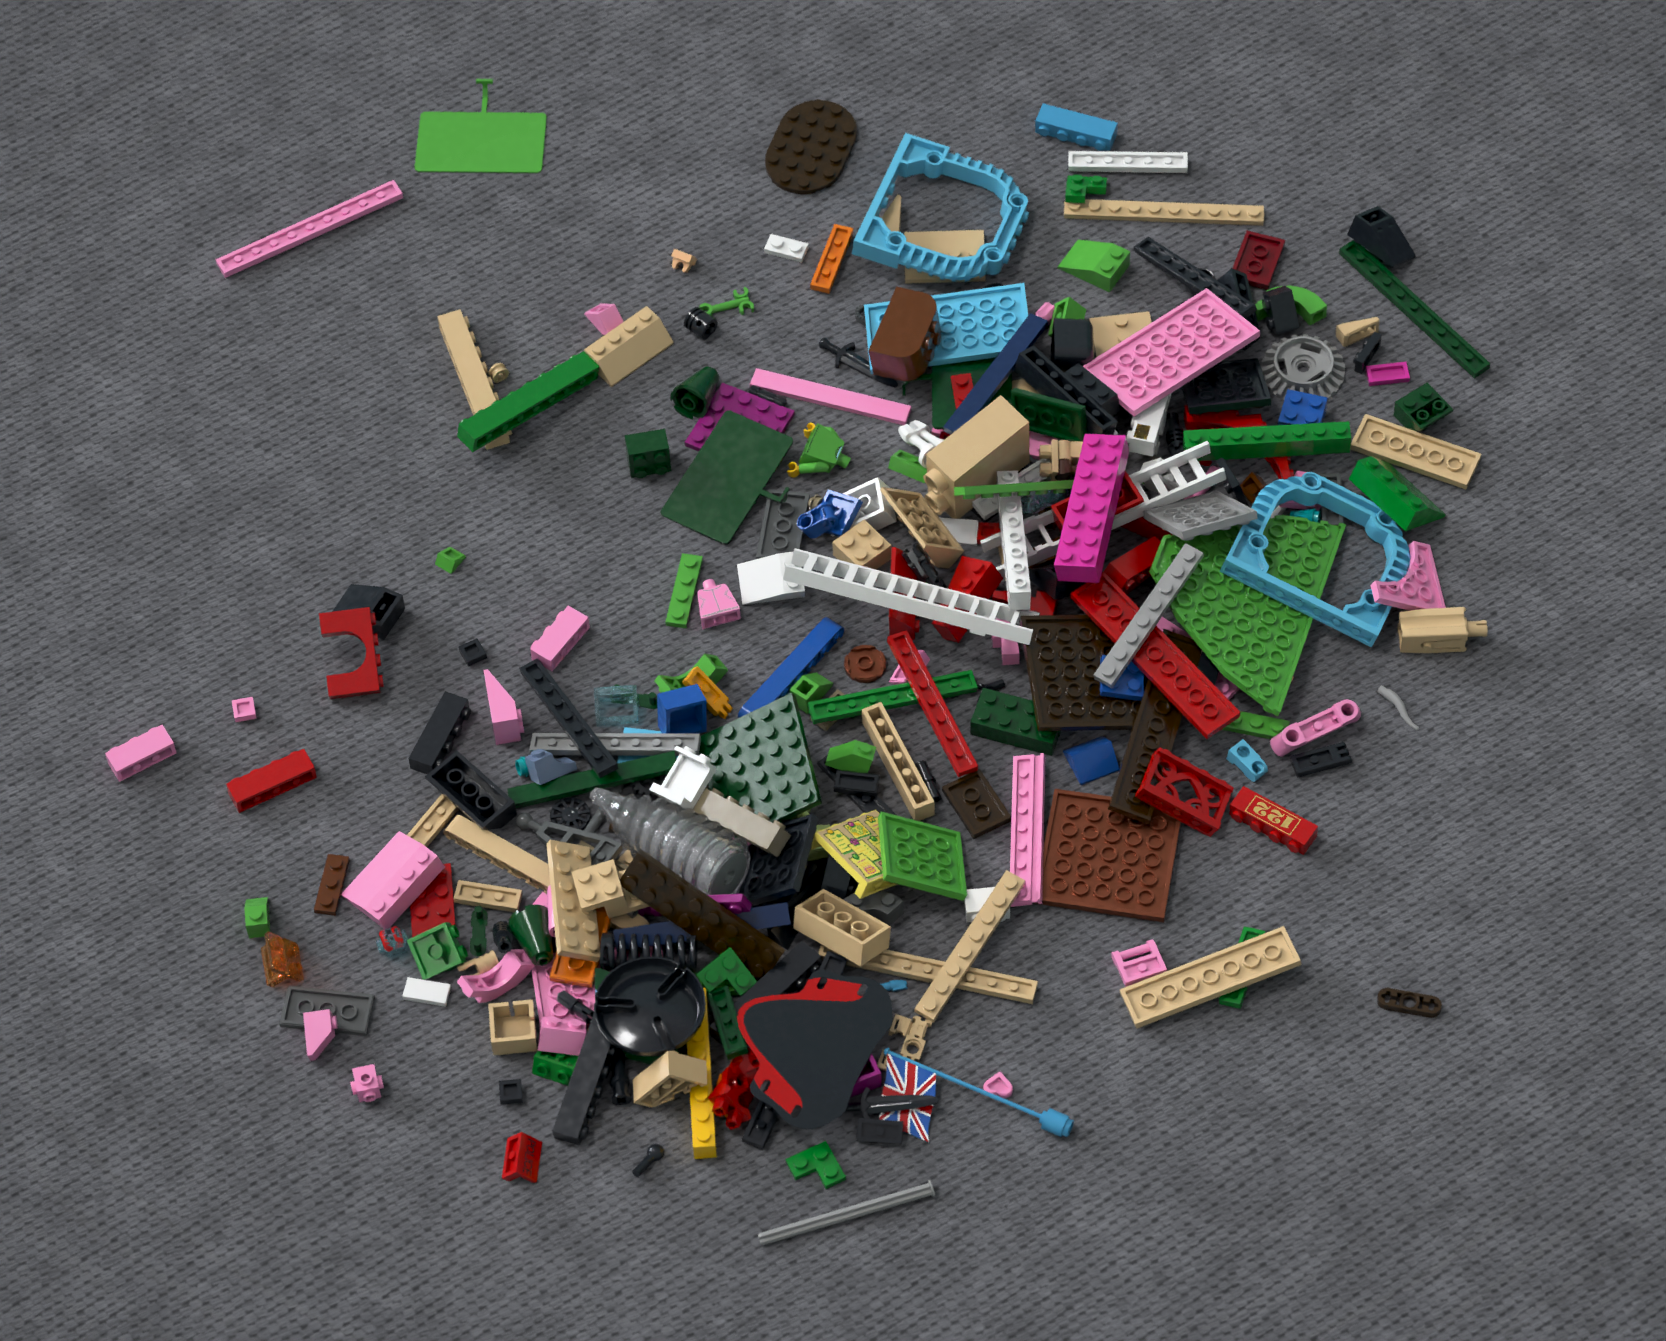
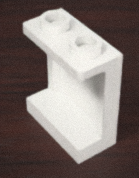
(686, 778)

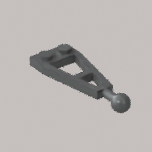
(605, 850)

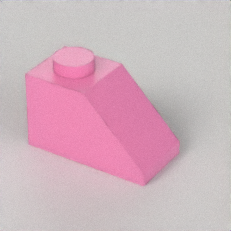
(604, 317)
(319, 1031)

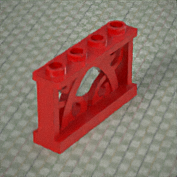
(1202, 783)

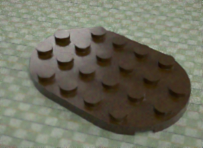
(811, 147)

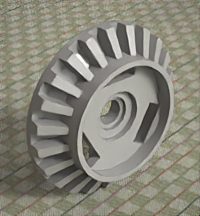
(1293, 354)

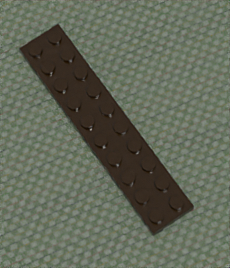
(1152, 729)

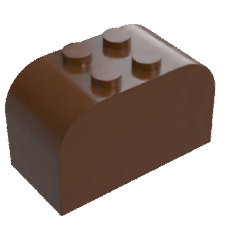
(906, 336)

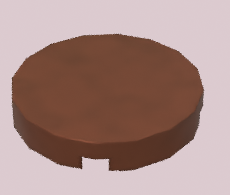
(865, 670)

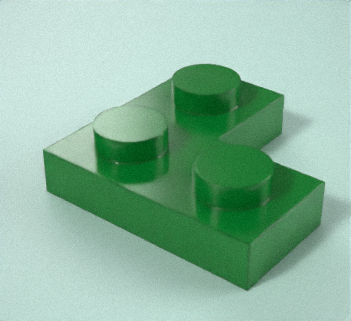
(1079, 185)
(727, 967)
(818, 1159)

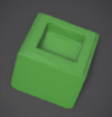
(449, 559)

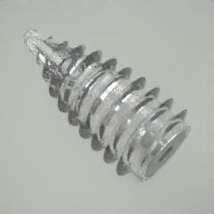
(678, 839)

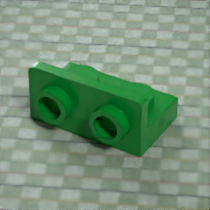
(554, 1066)

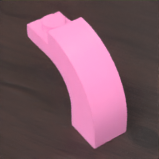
(498, 980)

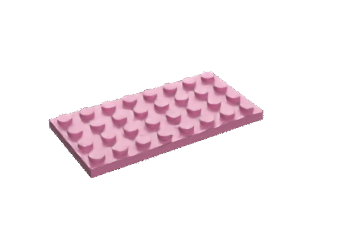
(1172, 351)

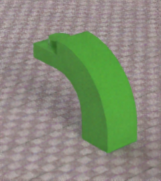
(1307, 305)
(709, 664)

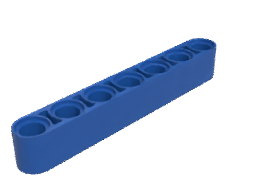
(798, 663)

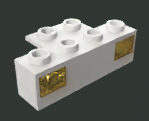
(1147, 427)

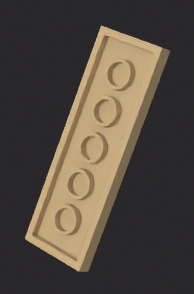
(1415, 451)
(574, 930)

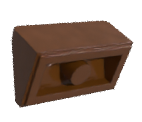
(1252, 486)

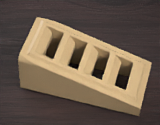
(1357, 330)

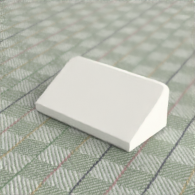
(963, 530)

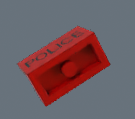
(522, 1158)

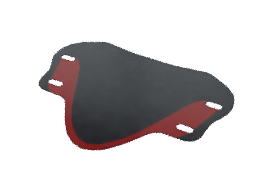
(814, 1044)

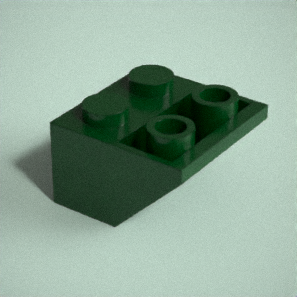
(1421, 408)

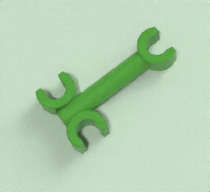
(741, 301)

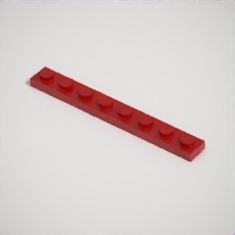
(932, 703)

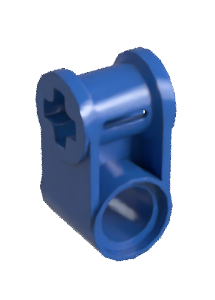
(818, 520)

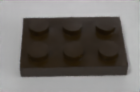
(976, 804)

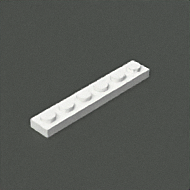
(1127, 162)

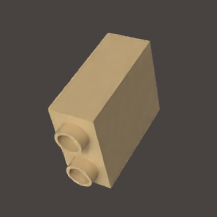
(973, 454)

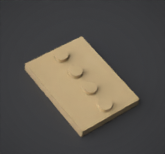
(951, 243)
(1112, 330)

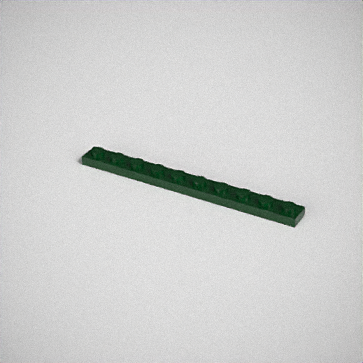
(1415, 309)

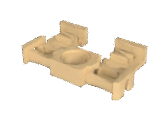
(911, 1030)

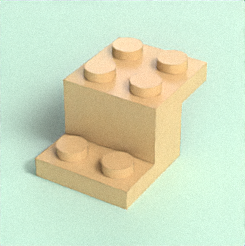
(601, 886)

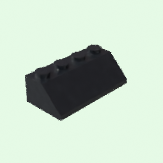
(472, 792)

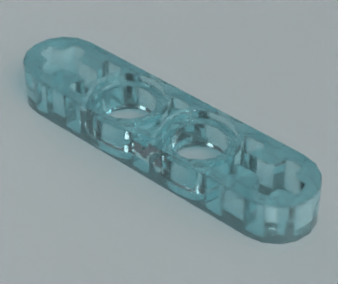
(1041, 502)

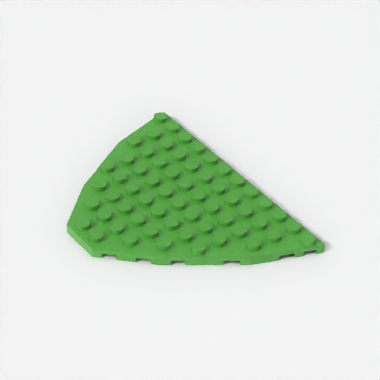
(1239, 628)

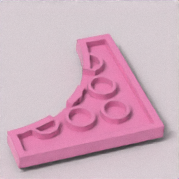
(1417, 588)

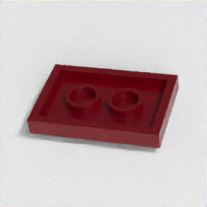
(1259, 258)

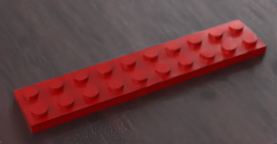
(1158, 658)

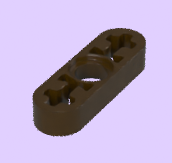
(1416, 997)

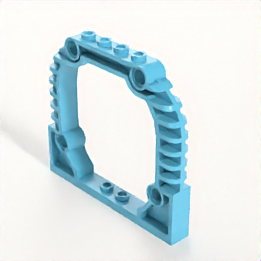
(933, 159)
(1248, 565)

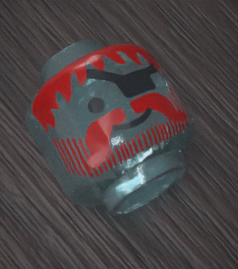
(392, 941)

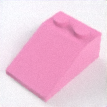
(505, 717)

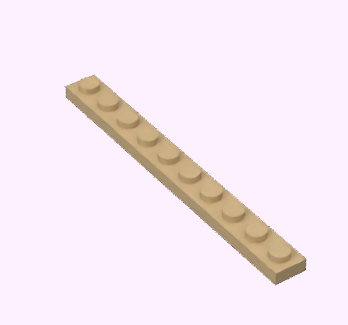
(1165, 212)
(927, 969)

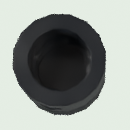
(698, 321)

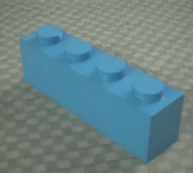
(1076, 127)

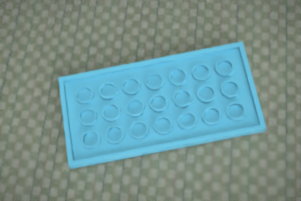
(971, 322)

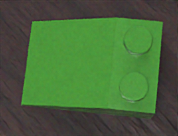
(1096, 263)

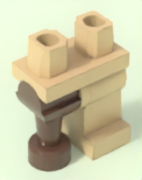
(1063, 459)

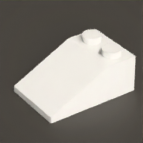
(875, 507)
(763, 580)

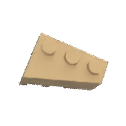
(667, 1077)

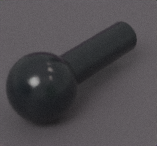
(654, 1153)

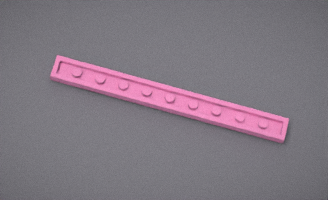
(309, 228)

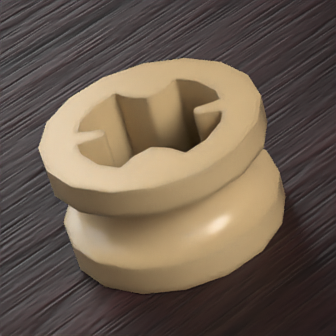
(498, 372)

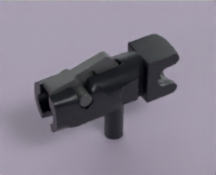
(922, 566)

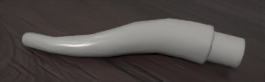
(1399, 704)

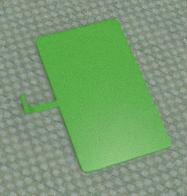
(481, 140)

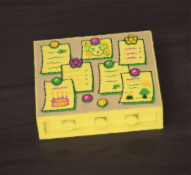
(857, 849)

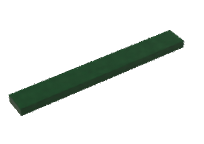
(588, 780)

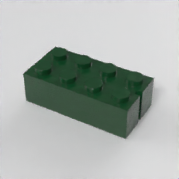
(1010, 722)

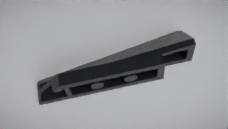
(811, 884)

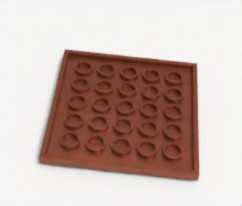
(1107, 859)

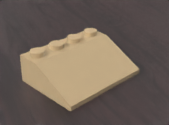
(924, 526)

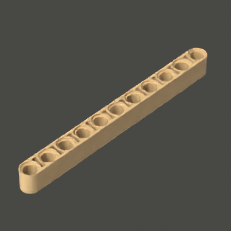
(515, 860)

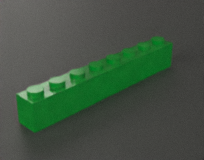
(527, 401)
(1271, 440)

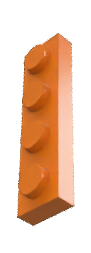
(831, 258)

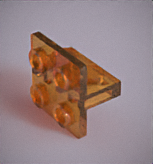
(280, 960)

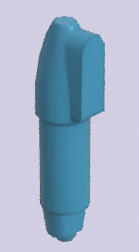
(895, 985)

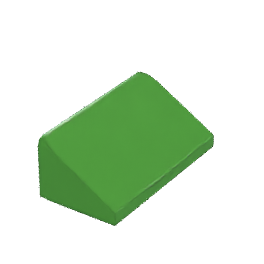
(907, 465)

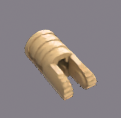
(482, 963)

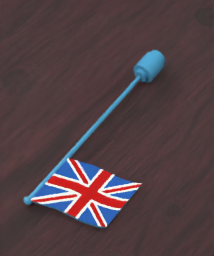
(914, 1078)

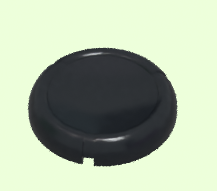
(649, 1006)

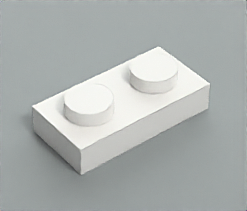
(786, 248)

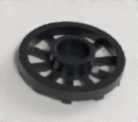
(570, 814)

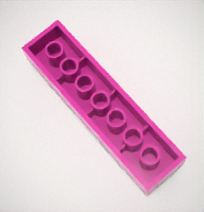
(1091, 508)

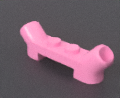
(1315, 727)

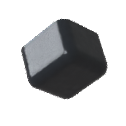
(1071, 343)

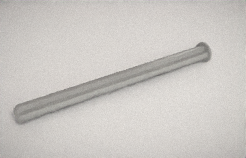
(846, 1213)

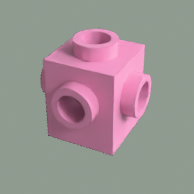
(366, 1083)

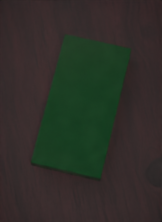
(1051, 415)

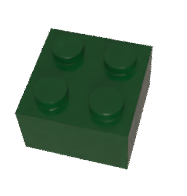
(648, 453)

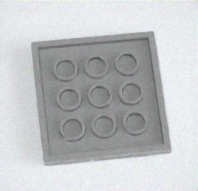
(1200, 515)

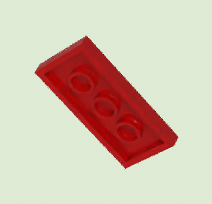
(434, 904)

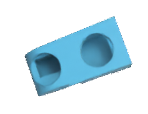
(1247, 760)

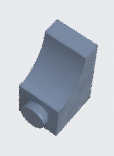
(544, 767)

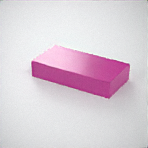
(1387, 373)

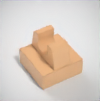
(681, 257)

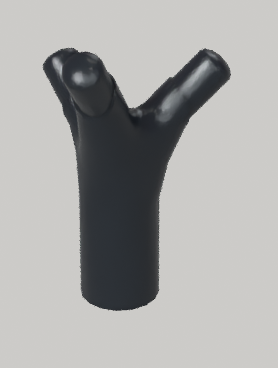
(992, 686)

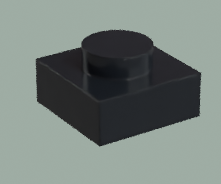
(472, 652)
(510, 1091)

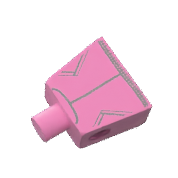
(716, 605)

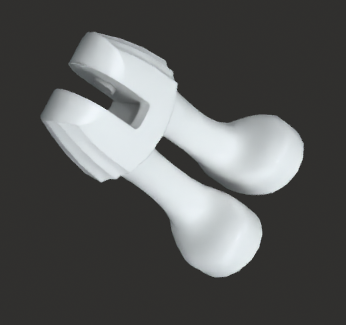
(917, 435)

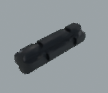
(767, 395)

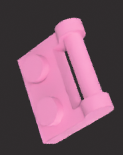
(1139, 968)

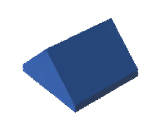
(1092, 759)

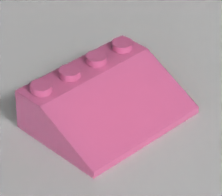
(393, 880)

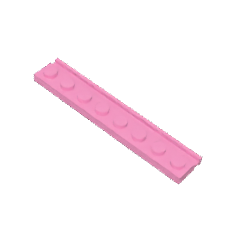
(1028, 826)

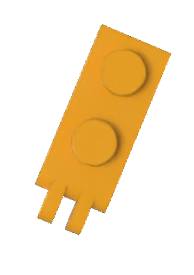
(716, 700)

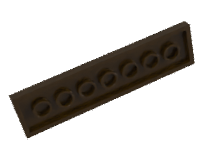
(699, 914)

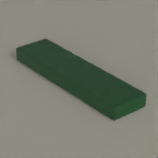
(727, 1023)

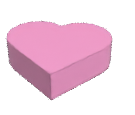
(999, 1086)

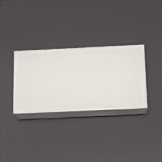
(426, 991)

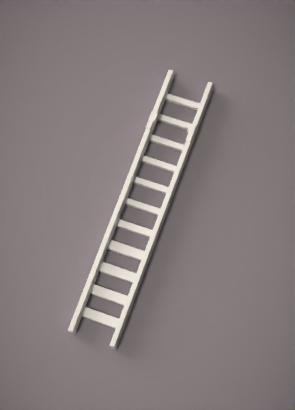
(1152, 472)
(979, 624)

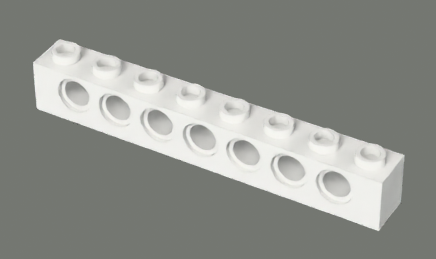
(1014, 545)

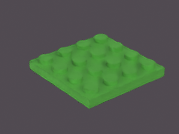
(922, 856)

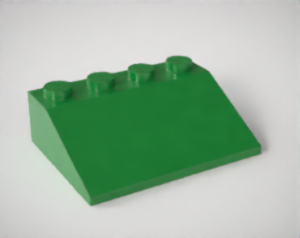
(1394, 493)

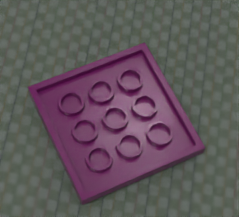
(742, 403)

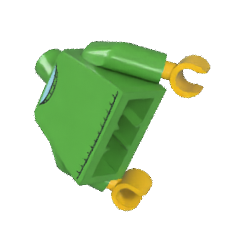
(820, 451)

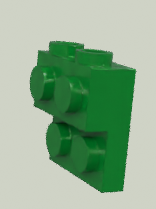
(437, 950)

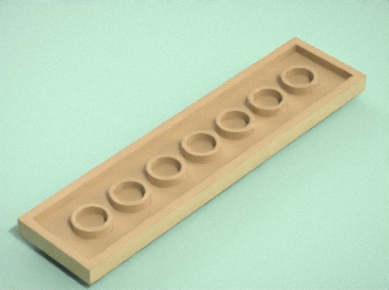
(1210, 977)

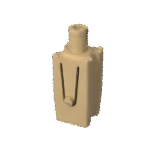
(1437, 630)

